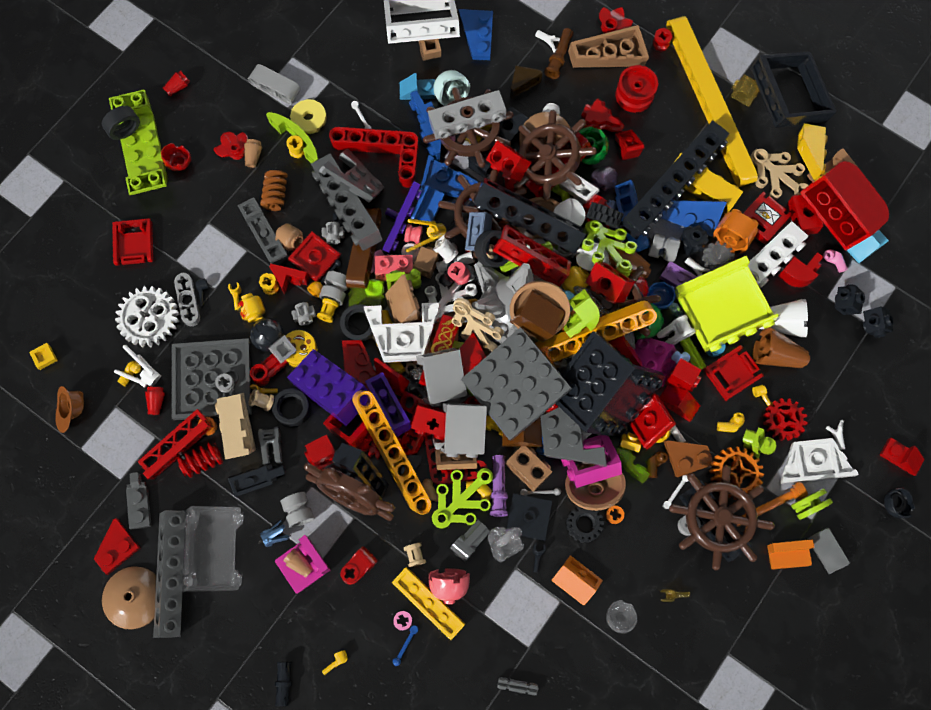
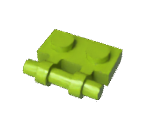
(414, 276)

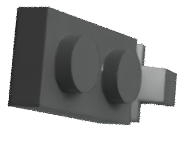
(138, 503)

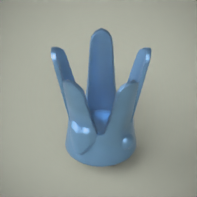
(268, 534)

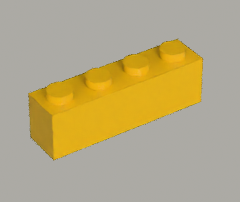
(714, 188)

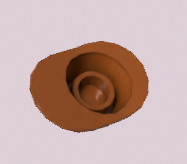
(69, 406)

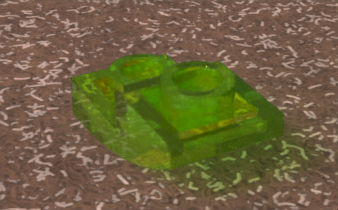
(637, 471)

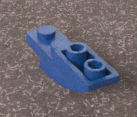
(416, 103)
(626, 200)

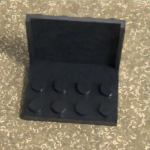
(606, 388)

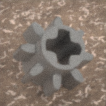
(333, 233)
(303, 313)

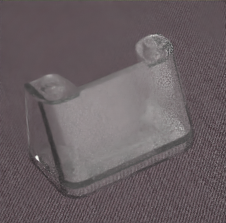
(211, 549)

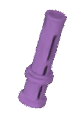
(498, 495)

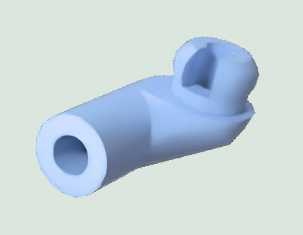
(677, 355)

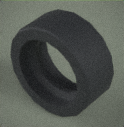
(115, 117)
(480, 249)
(344, 324)
(291, 392)

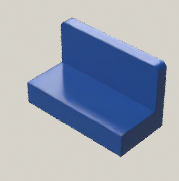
(427, 205)

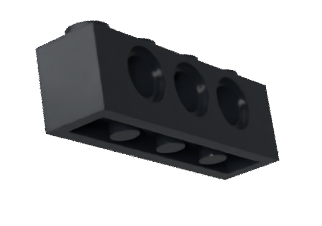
(510, 135)

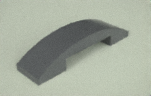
(262, 230)

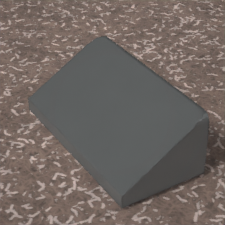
(829, 551)

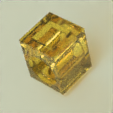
(745, 90)

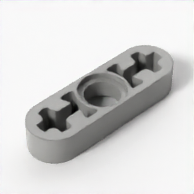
(181, 293)

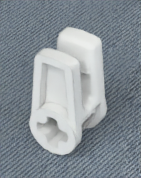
(447, 250)
(682, 330)

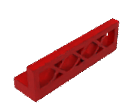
(519, 253)
(178, 448)

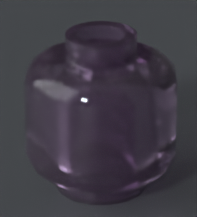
(604, 178)

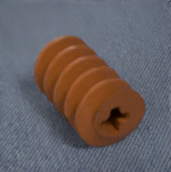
(273, 189)

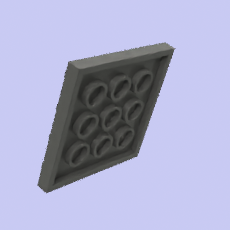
(195, 372)
(516, 383)

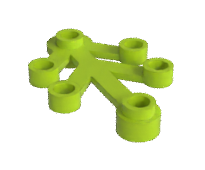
(596, 230)
(460, 500)

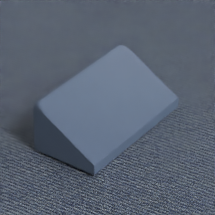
(477, 224)

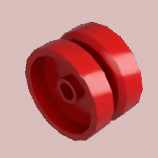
(636, 88)

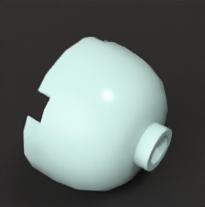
(446, 82)

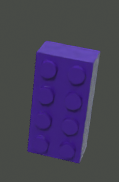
(328, 386)

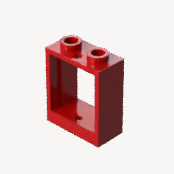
(358, 438)

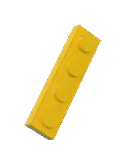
(428, 604)

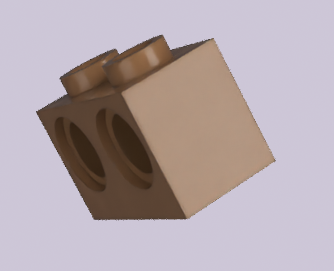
(524, 471)

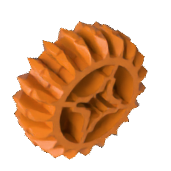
(738, 456)

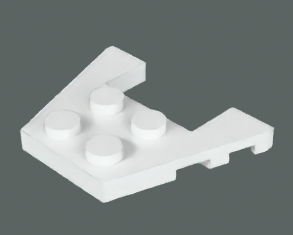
(402, 340)

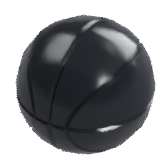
(265, 333)

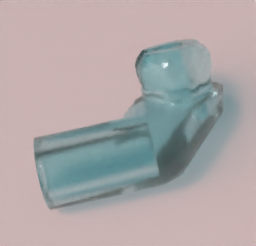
(676, 310)

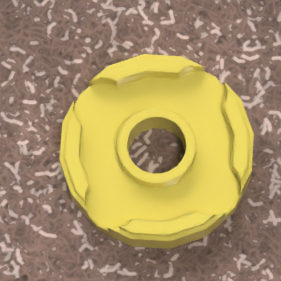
(309, 107)

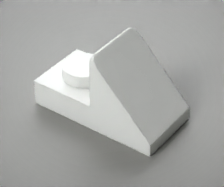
(581, 193)

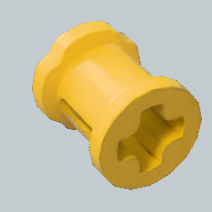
(292, 142)
(268, 289)
(327, 310)

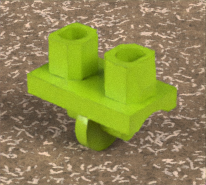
(758, 442)

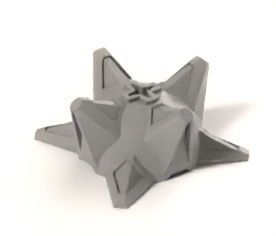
(497, 296)

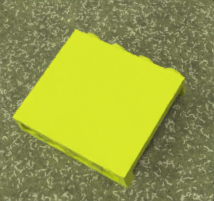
(725, 305)

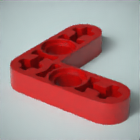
(406, 438)
(447, 479)

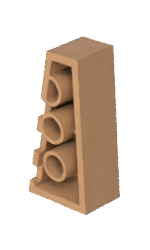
(610, 49)

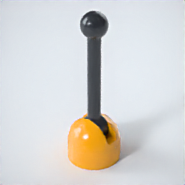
(315, 287)

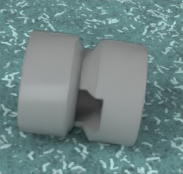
(664, 247)
(334, 287)
(297, 509)

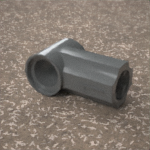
(467, 543)

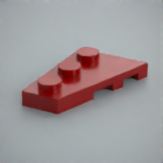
(357, 361)

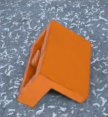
(790, 554)
(577, 580)

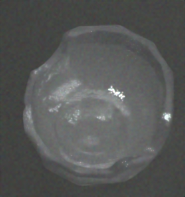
(621, 617)

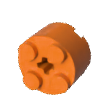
(736, 231)

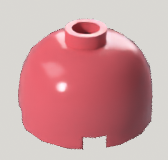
(449, 585)

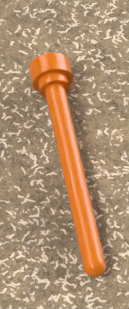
(797, 491)

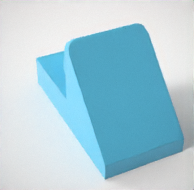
(868, 246)

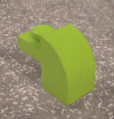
(586, 314)

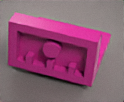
(656, 355)
(320, 568)

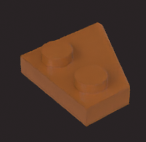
(687, 457)

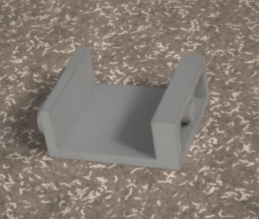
(443, 376)
(464, 429)

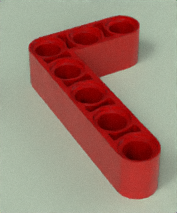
(381, 146)

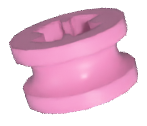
(405, 614)

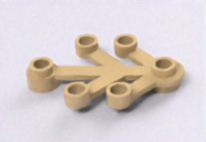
(777, 171)
(463, 308)

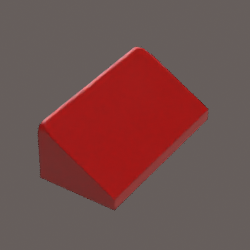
(395, 379)

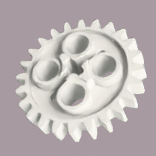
(131, 310)

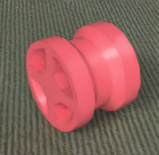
(413, 233)
(463, 273)

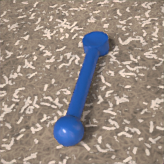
(413, 630)

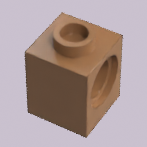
(426, 261)

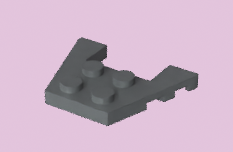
(358, 178)
(565, 441)

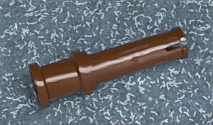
(557, 59)

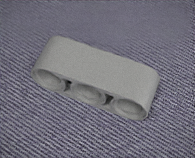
(274, 84)

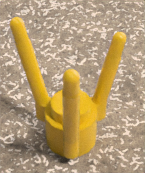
(434, 231)

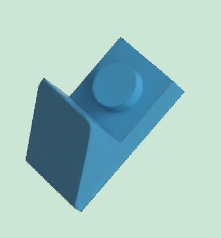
(410, 84)

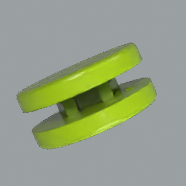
(811, 504)

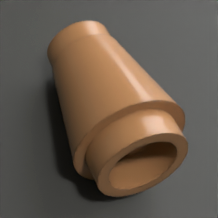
(252, 152)
(296, 561)

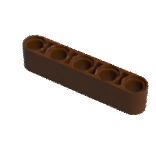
(361, 261)

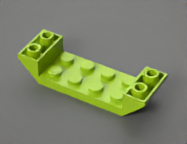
(143, 147)

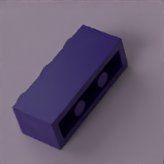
(389, 404)

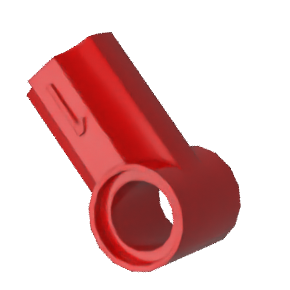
(269, 366)

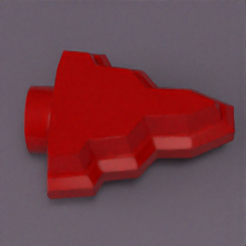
(601, 117)

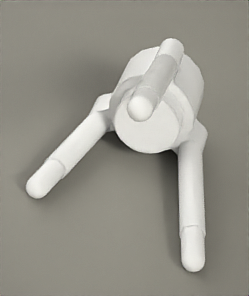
(148, 375)

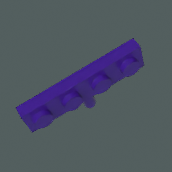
(401, 217)

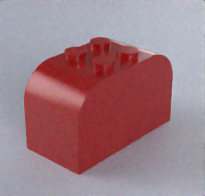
(847, 204)

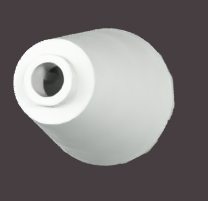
(791, 318)

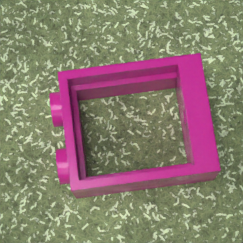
(595, 473)

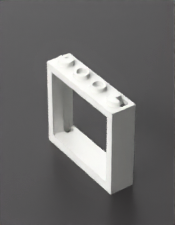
(420, 29)

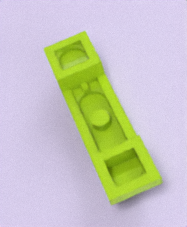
(282, 124)

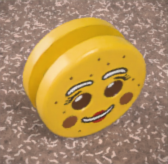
(303, 344)

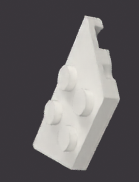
(816, 461)

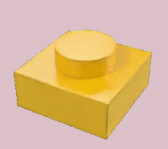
(43, 356)
(630, 441)

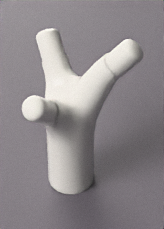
(547, 38)
(696, 267)
(838, 435)

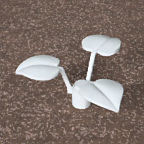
(574, 211)

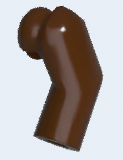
(654, 462)

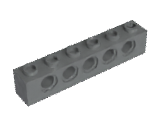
(348, 206)
(169, 574)

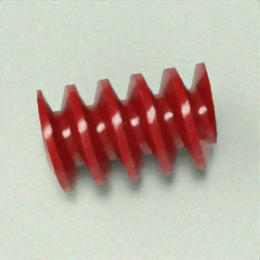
(200, 460)

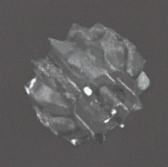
(717, 255)

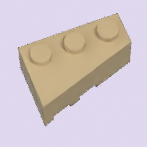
(235, 426)

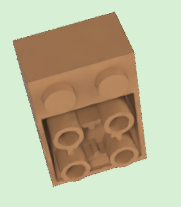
(401, 302)

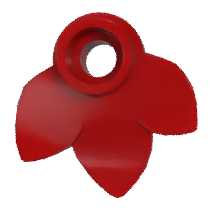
(613, 19)
(232, 145)

